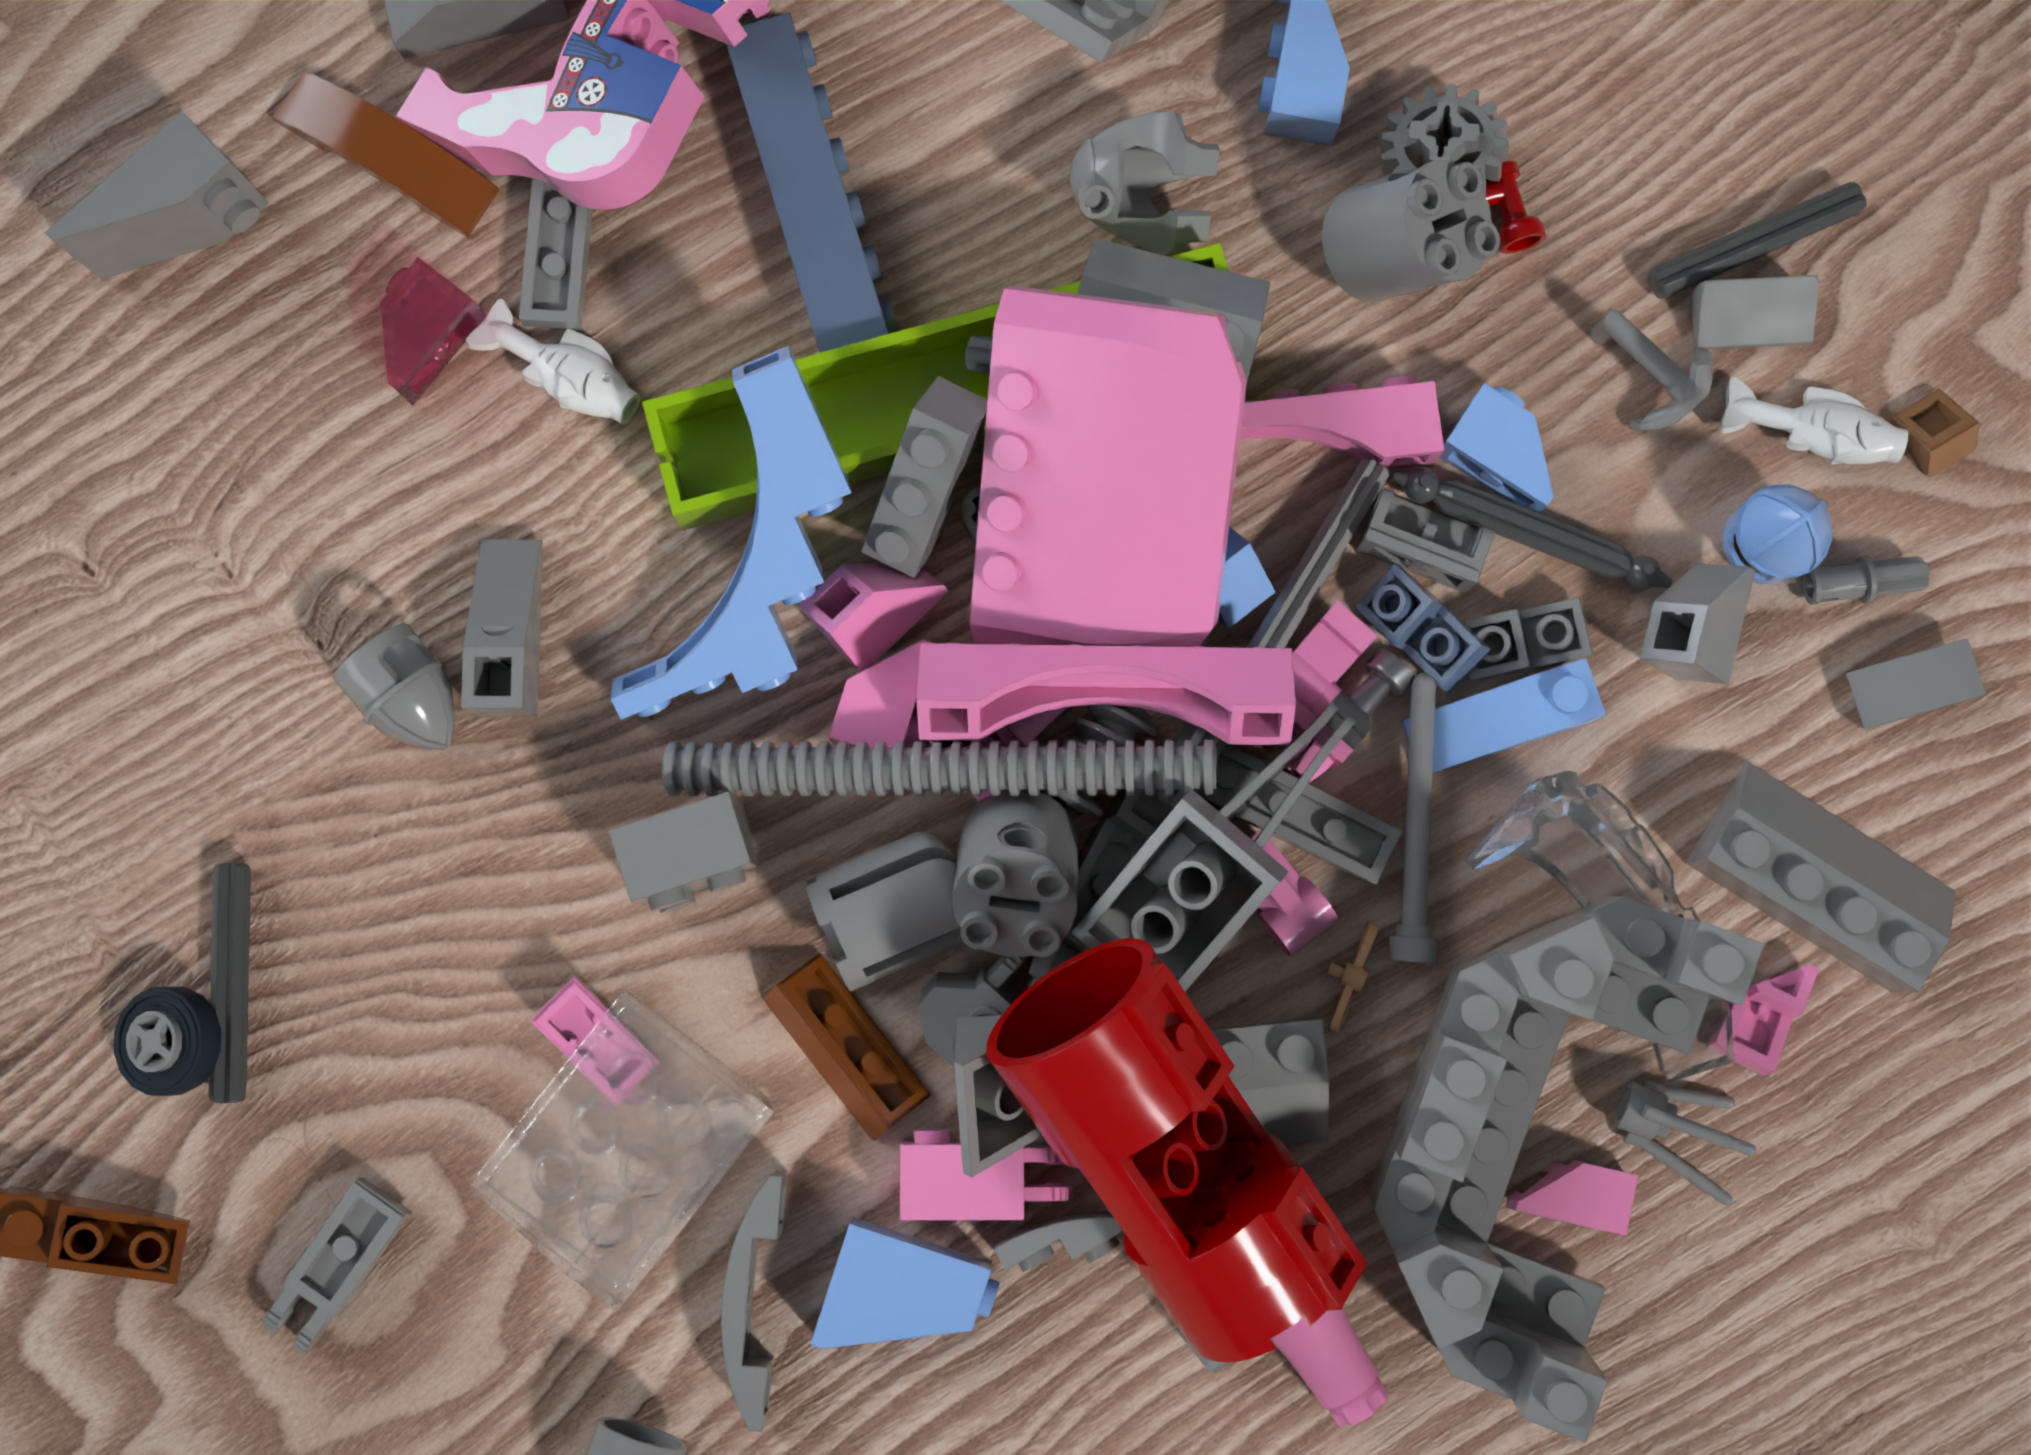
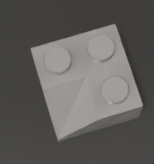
(685, 852)

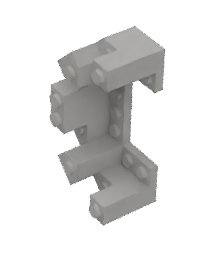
(1466, 1115)

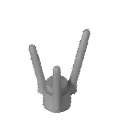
(1647, 1114)

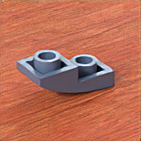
(1422, 627)

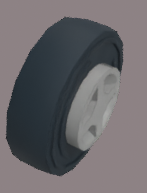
(151, 1056)

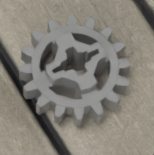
(1421, 133)

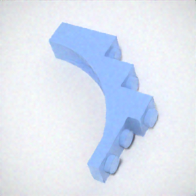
(744, 631)

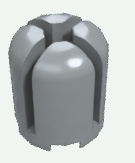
(888, 908)

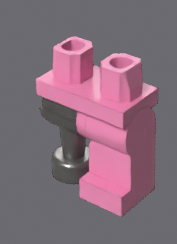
(1317, 667)

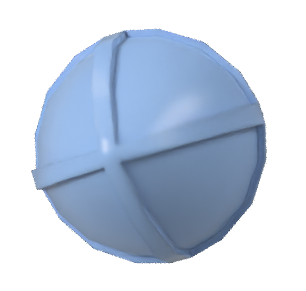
(1779, 533)

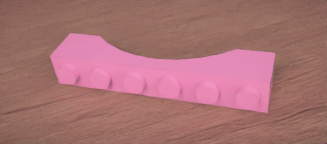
(1385, 423)
(1228, 691)

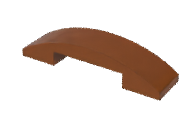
(387, 151)

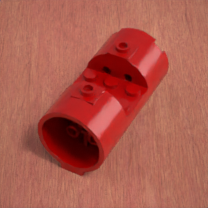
(1146, 1109)

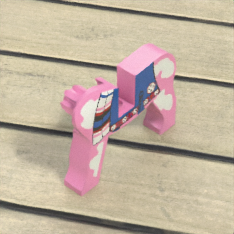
(605, 117)

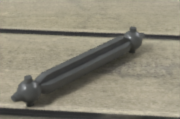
(1532, 529)

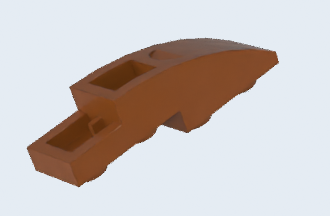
(91, 1235)

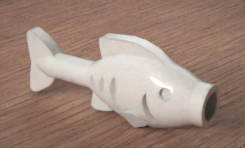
(572, 372)
(1826, 425)

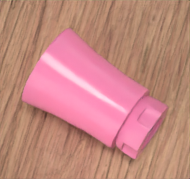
(1334, 1366)

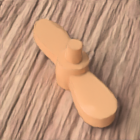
(1352, 976)

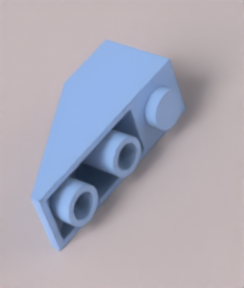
(1310, 75)

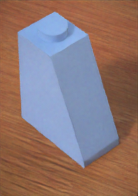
(900, 1289)

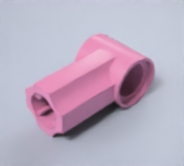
(1294, 909)

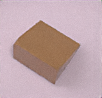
(1937, 431)

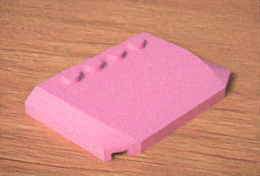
(1105, 472)

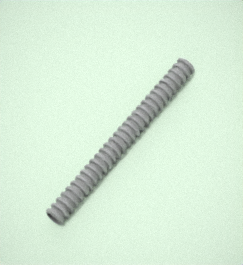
(939, 768)

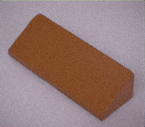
(846, 1046)

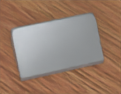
(1754, 312)

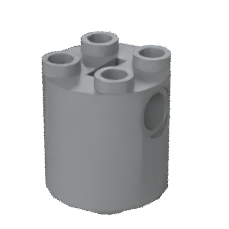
(1409, 231)
(1016, 875)

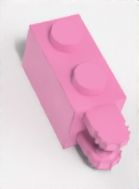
(939, 1190)

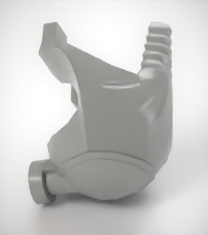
(1123, 164)

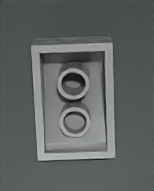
(160, 204)

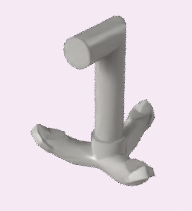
(1683, 387)

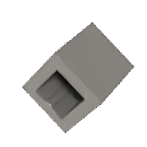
(1699, 623)

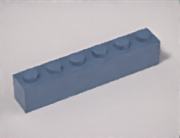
(807, 184)

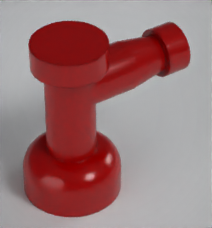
(1519, 230)

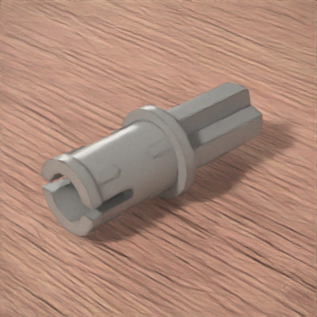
(1865, 579)

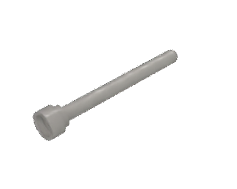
(1413, 938)

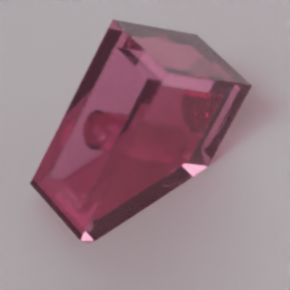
(423, 327)

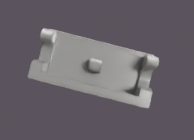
(1425, 542)

